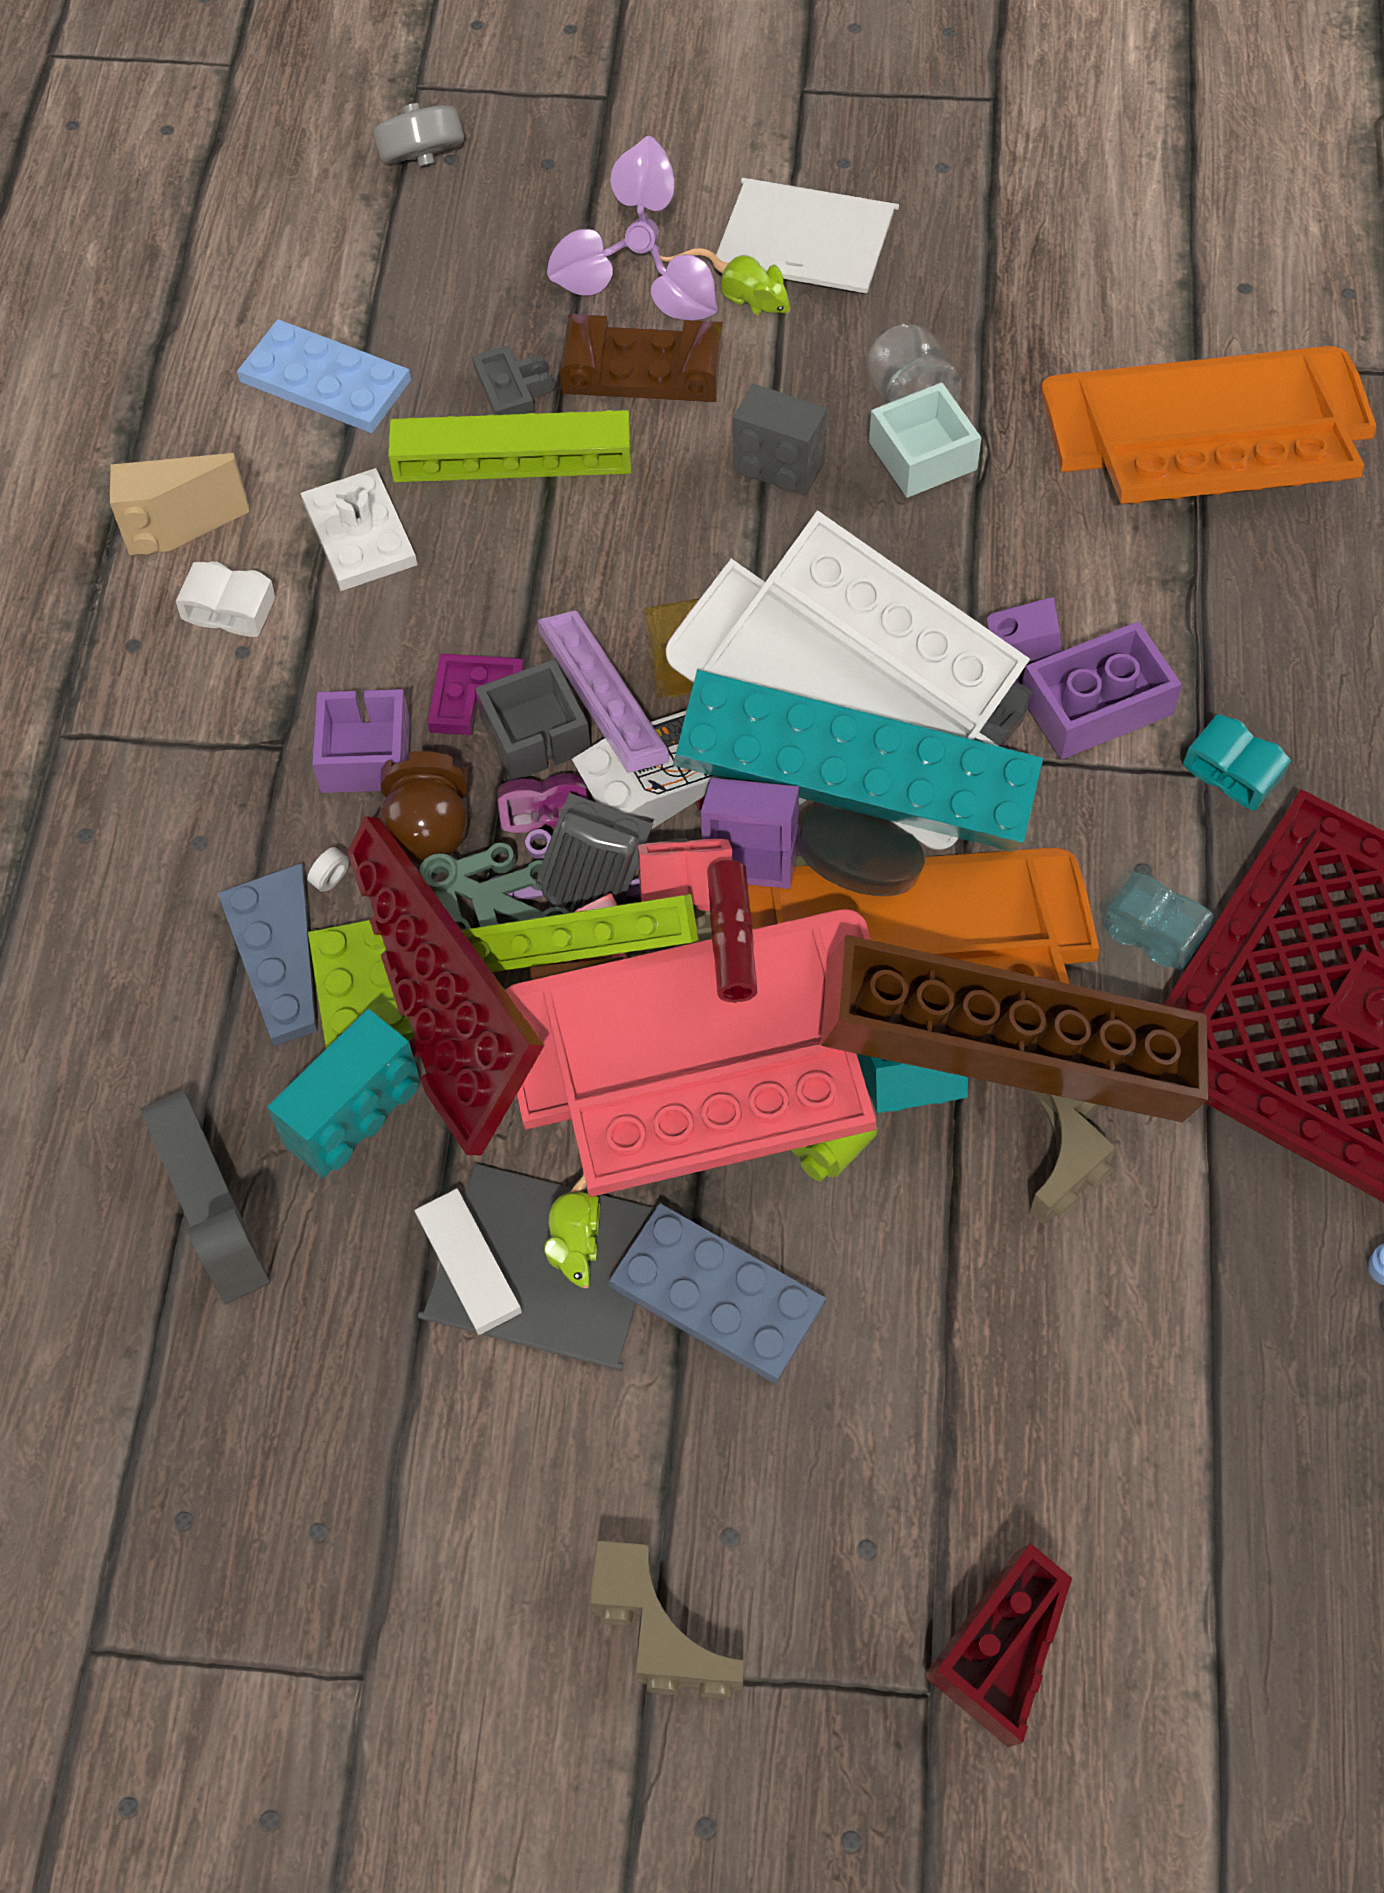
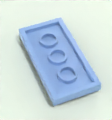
(324, 375)

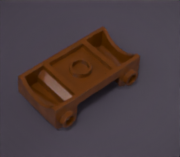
(641, 361)

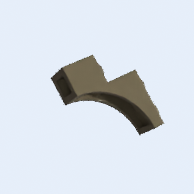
(1081, 1156)
(665, 1655)

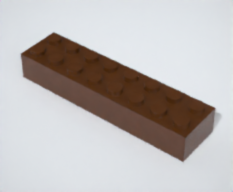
(1014, 1029)

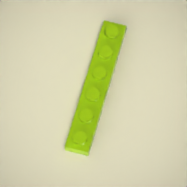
(586, 933)

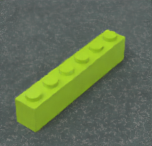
(510, 446)

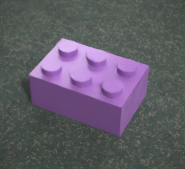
(1101, 690)

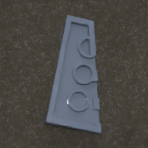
(274, 944)

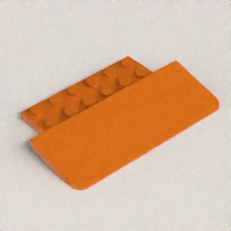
(1213, 423)
(985, 908)

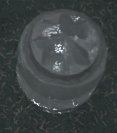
(909, 361)

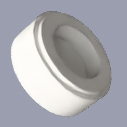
(328, 869)

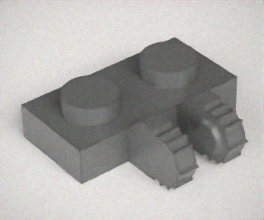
(512, 383)

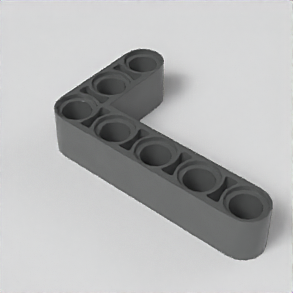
(206, 1200)

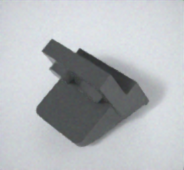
(591, 854)

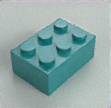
(345, 1094)

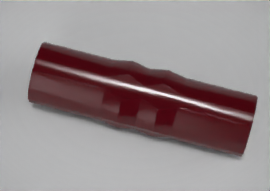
(732, 931)

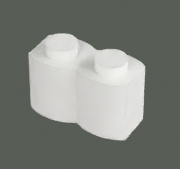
(225, 598)

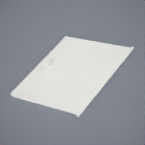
(808, 233)

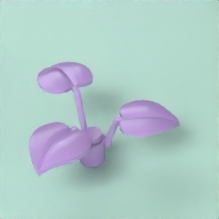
(581, 263)

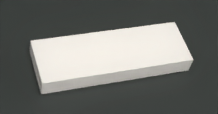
(468, 1261)

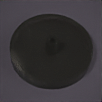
(860, 851)

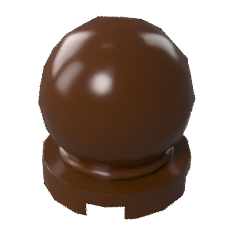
(424, 804)

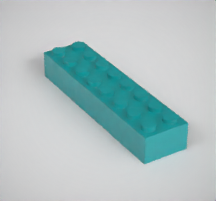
(859, 761)

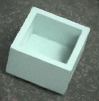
(924, 439)

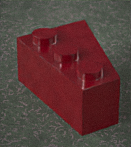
(1002, 1645)

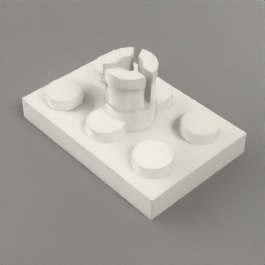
(358, 529)

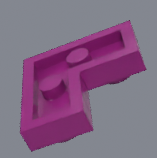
(455, 693)

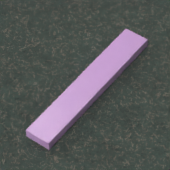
(603, 692)

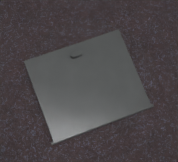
(555, 1312)

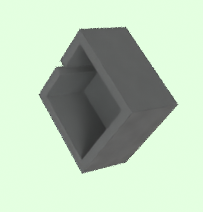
(779, 439)
(533, 719)

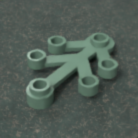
(488, 895)

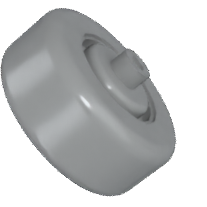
(418, 134)

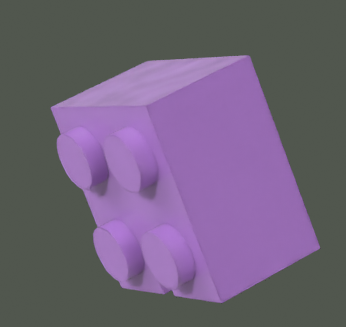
(351, 751)
(759, 825)

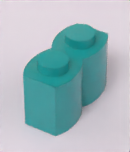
(1237, 761)

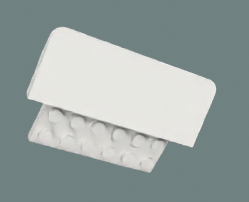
(852, 634)

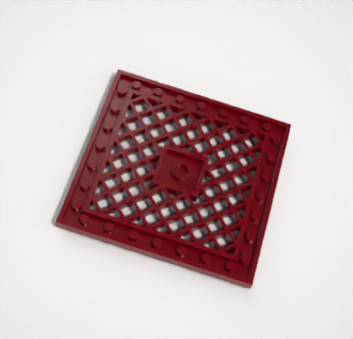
(1349, 1017)

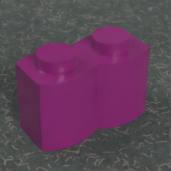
(531, 804)

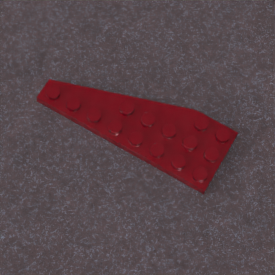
(460, 1015)

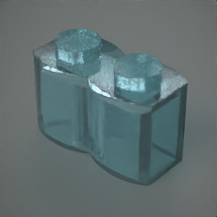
(1158, 921)

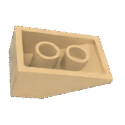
(174, 500)

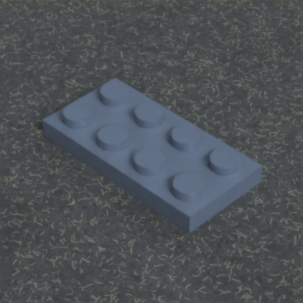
(717, 1293)

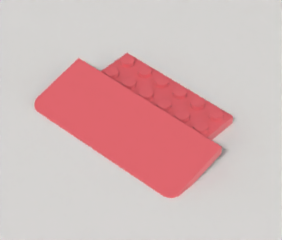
(678, 1078)

